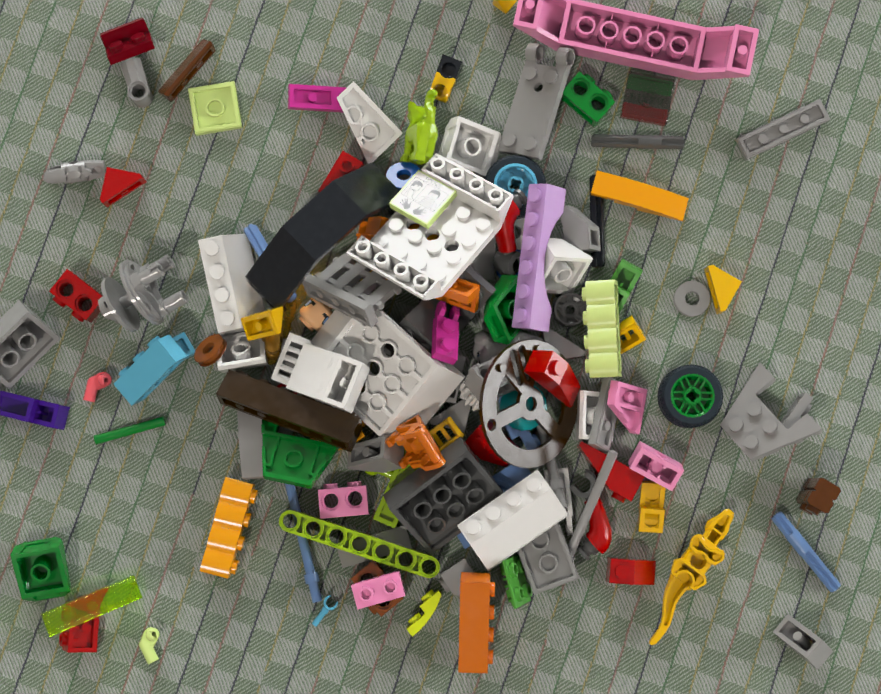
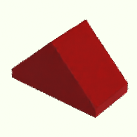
(119, 184)

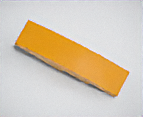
(639, 195)

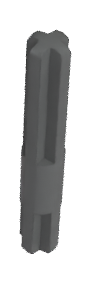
(637, 141)

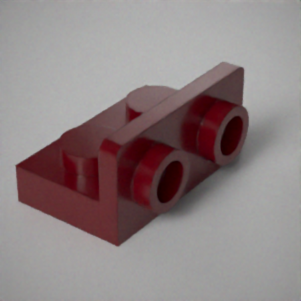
(127, 41)

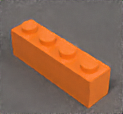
(474, 622)

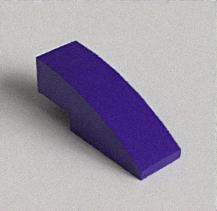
(33, 410)

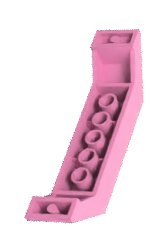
(639, 39)

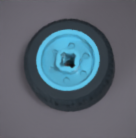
(516, 171)

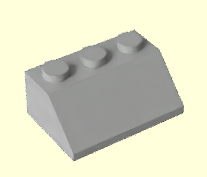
(22, 342)

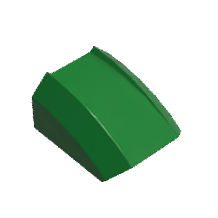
(500, 309)
(41, 569)

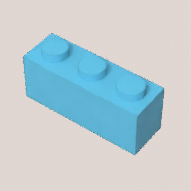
(150, 369)

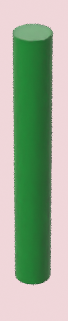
(129, 430)

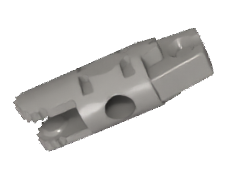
(75, 171)

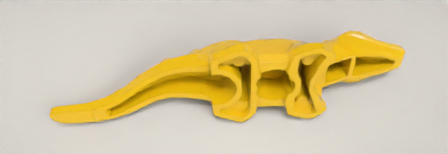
(690, 569)

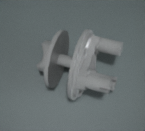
(139, 294)

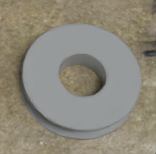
(703, 298)

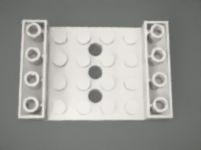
(426, 265)
(406, 382)

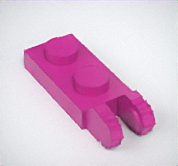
(445, 334)

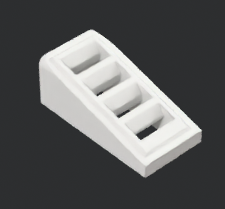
(294, 338)

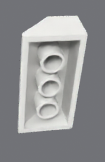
(225, 265)
(512, 520)

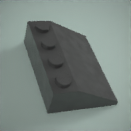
(441, 498)

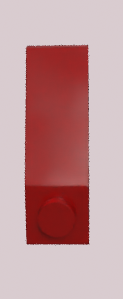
(554, 375)
(621, 481)

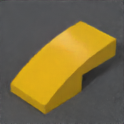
(651, 507)

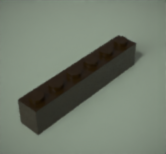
(290, 410)

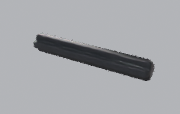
(597, 217)

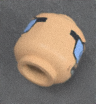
(314, 314)

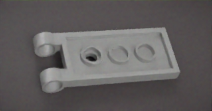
(534, 111)

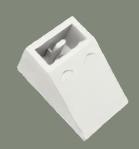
(328, 377)

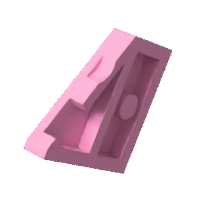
(627, 404)

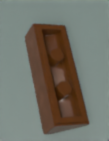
(187, 70)

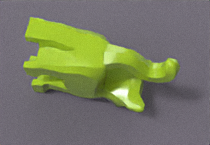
(421, 132)

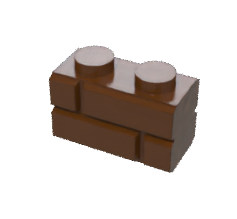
(817, 496)

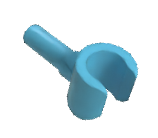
(323, 612)

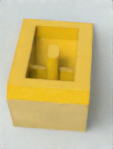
(721, 287)

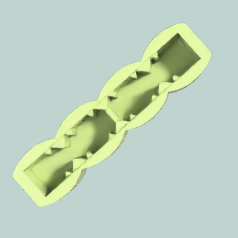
(603, 329)

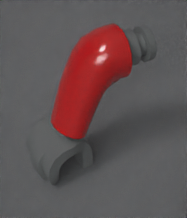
(505, 237)
(600, 532)

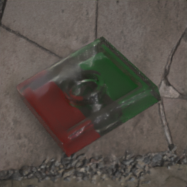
(647, 98)

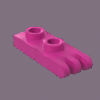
(314, 98)

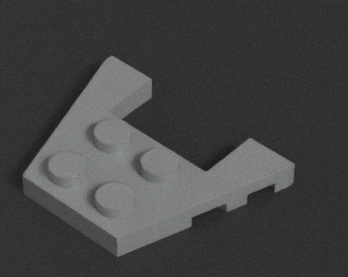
(756, 427)

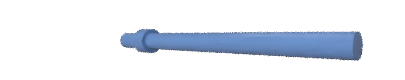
(311, 577)

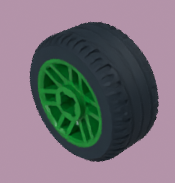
(700, 384)

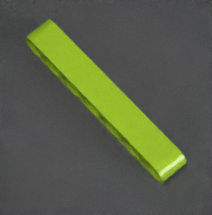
(368, 552)

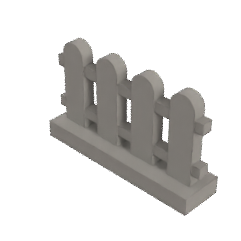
(342, 297)

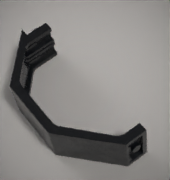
(317, 231)

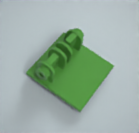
(519, 590)

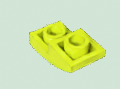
(429, 604)

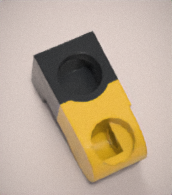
(446, 77)

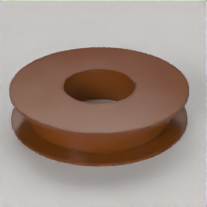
(202, 352)

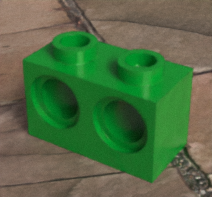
(582, 103)

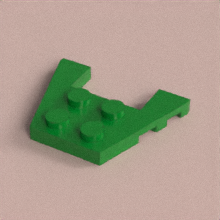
(293, 458)

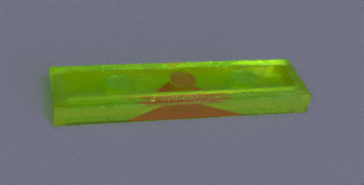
(91, 605)

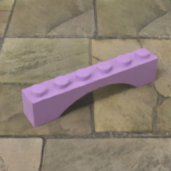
(531, 304)

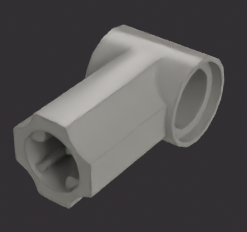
(136, 81)

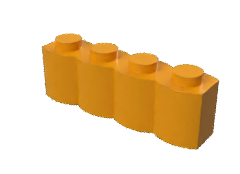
(227, 528)

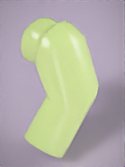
(147, 644)

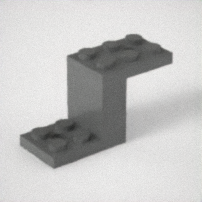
(420, 320)

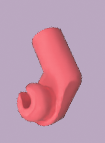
(96, 383)

